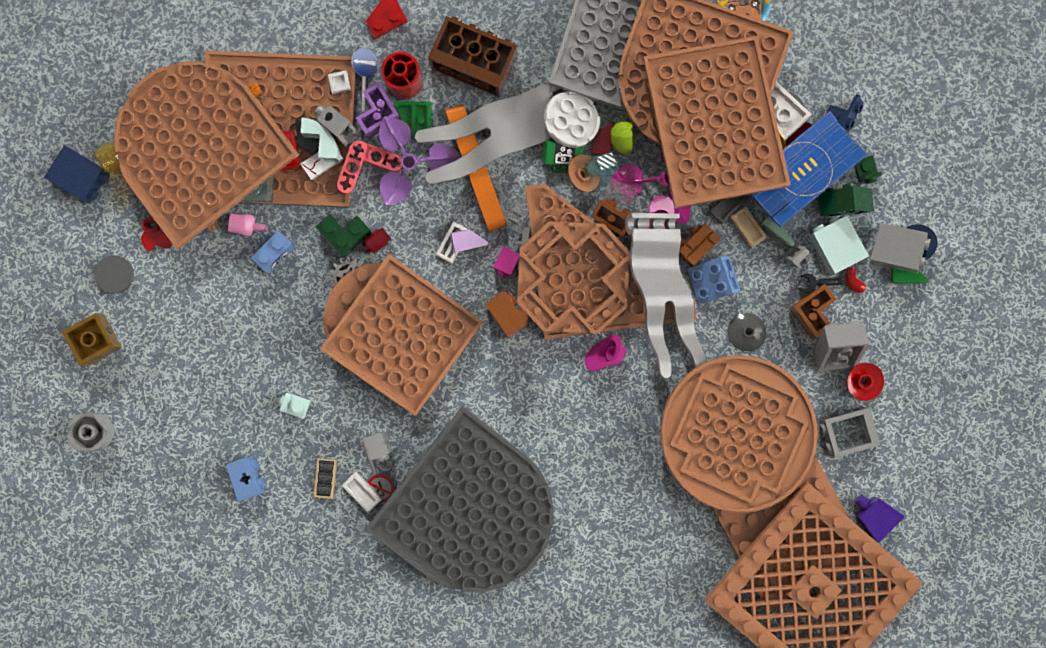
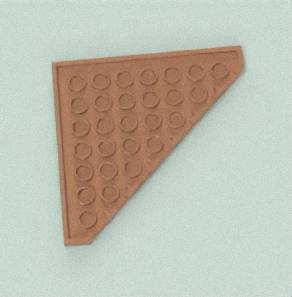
(576, 275)

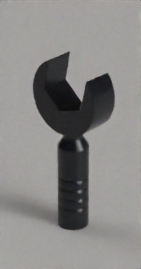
(813, 282)

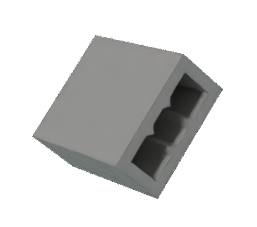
(900, 248)

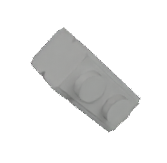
(378, 446)

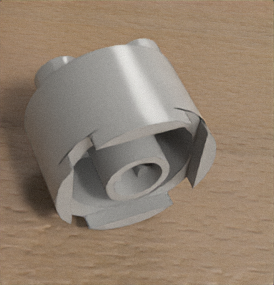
(80, 431)

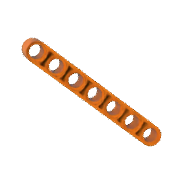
(479, 179)

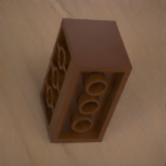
(473, 55)

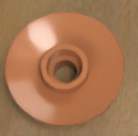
(576, 169)

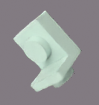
(294, 405)

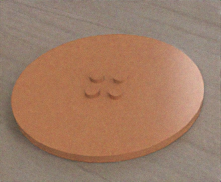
(738, 433)

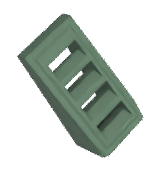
(776, 232)

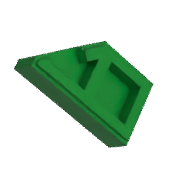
(906, 277)

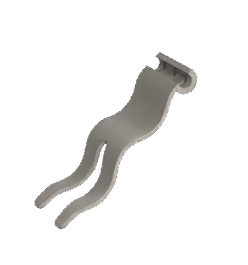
(512, 124)
(658, 276)

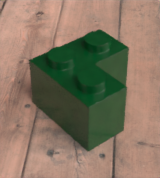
(846, 200)
(344, 238)

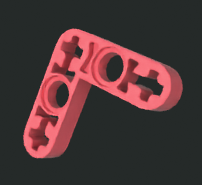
(366, 158)

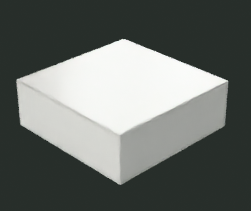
(339, 82)

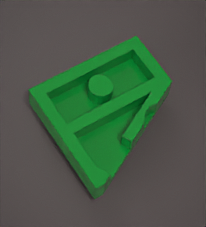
(415, 115)

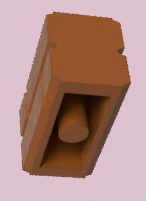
(698, 244)

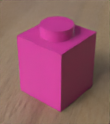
(506, 262)

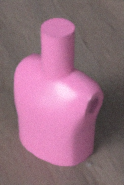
(244, 224)

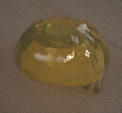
(108, 157)

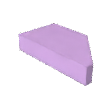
(466, 240)

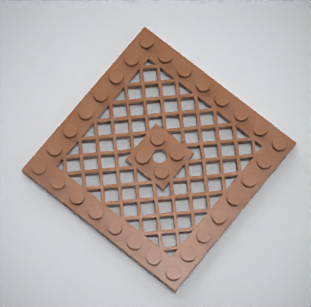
(770, 540)

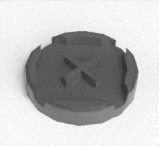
(114, 274)

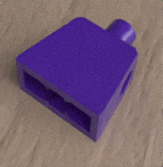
(877, 517)

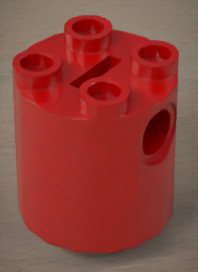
(402, 75)

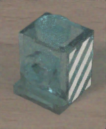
(602, 165)

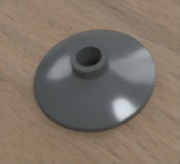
(737, 332)

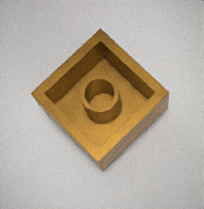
(91, 339)

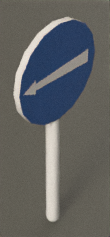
(364, 64)

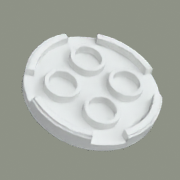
(571, 119)

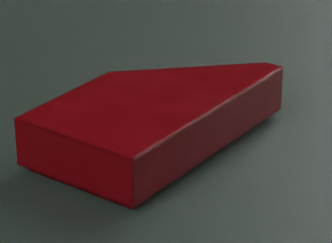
(602, 141)

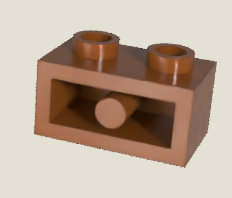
(611, 215)

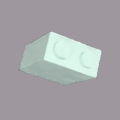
(838, 244)

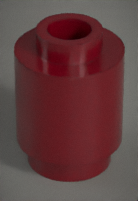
(376, 240)

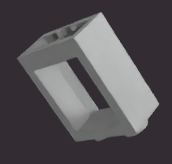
(868, 429)

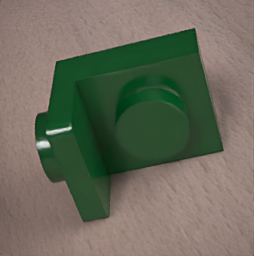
(867, 170)

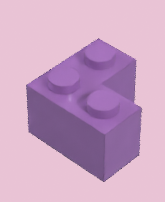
(380, 107)

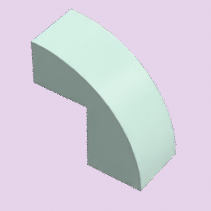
(328, 147)

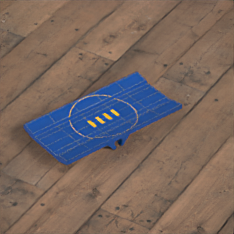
(813, 165)

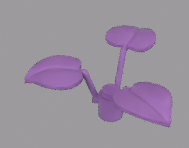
(395, 134)

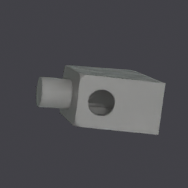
(336, 125)

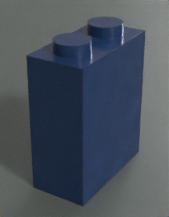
(77, 174)

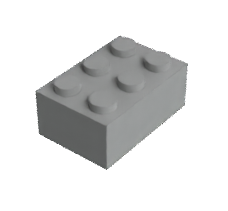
(840, 346)

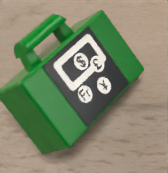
(559, 155)

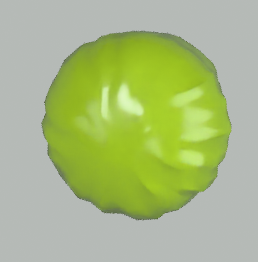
(622, 137)

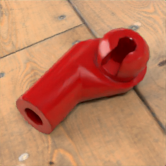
(852, 282)

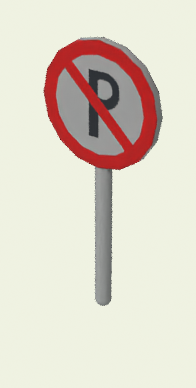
(380, 483)

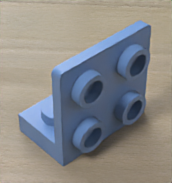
(713, 279)

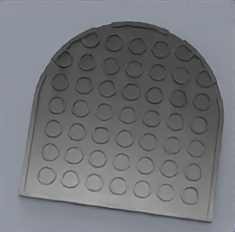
(469, 509)

